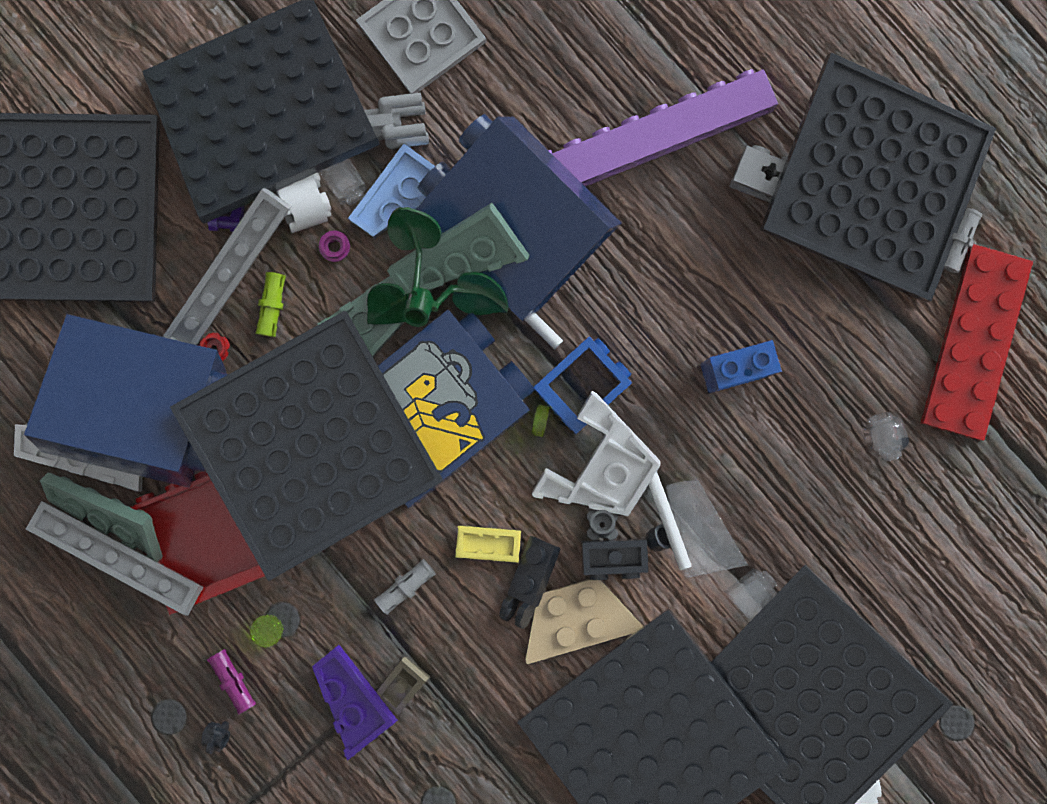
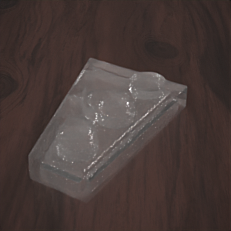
(702, 530)

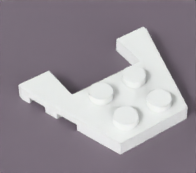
(615, 471)

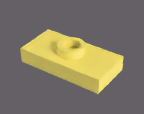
(488, 543)

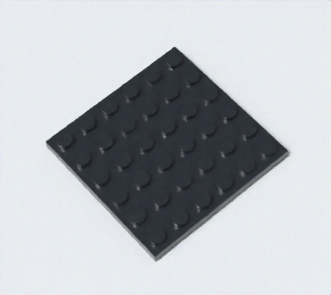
(258, 109)
(878, 178)
(78, 207)
(306, 445)
(827, 693)
(653, 727)

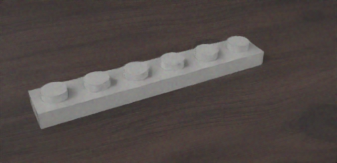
(228, 268)
(114, 558)

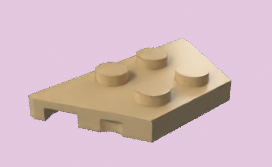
(576, 619)

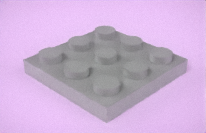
(421, 38)

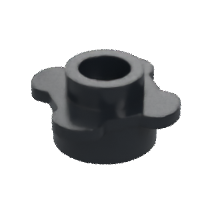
(215, 736)

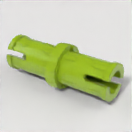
(270, 304)

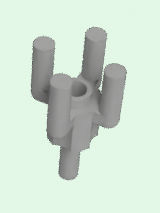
(387, 120)

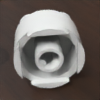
(307, 204)

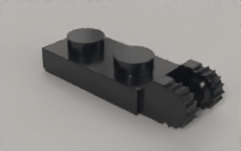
(529, 581)

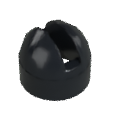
(657, 539)

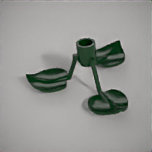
(390, 304)

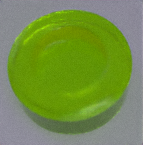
(540, 420)
(266, 631)

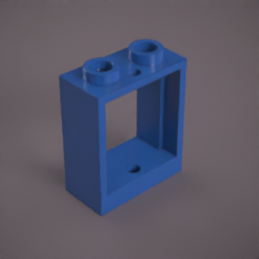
(740, 366)
(557, 405)

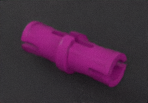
(231, 681)

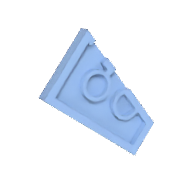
(392, 189)

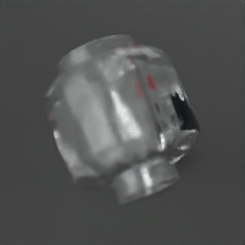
(886, 436)

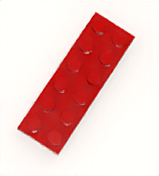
(976, 342)

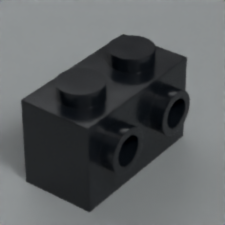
(618, 556)

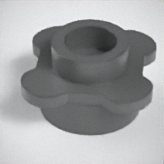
(602, 516)

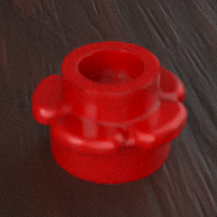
(215, 339)

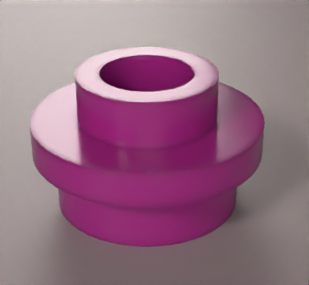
(330, 237)

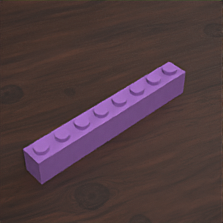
(668, 128)

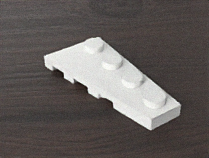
(27, 450)

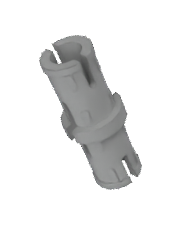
(962, 240)
(405, 586)

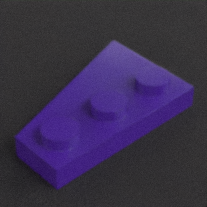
(354, 703)

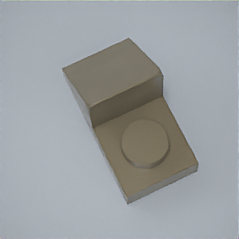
(402, 685)

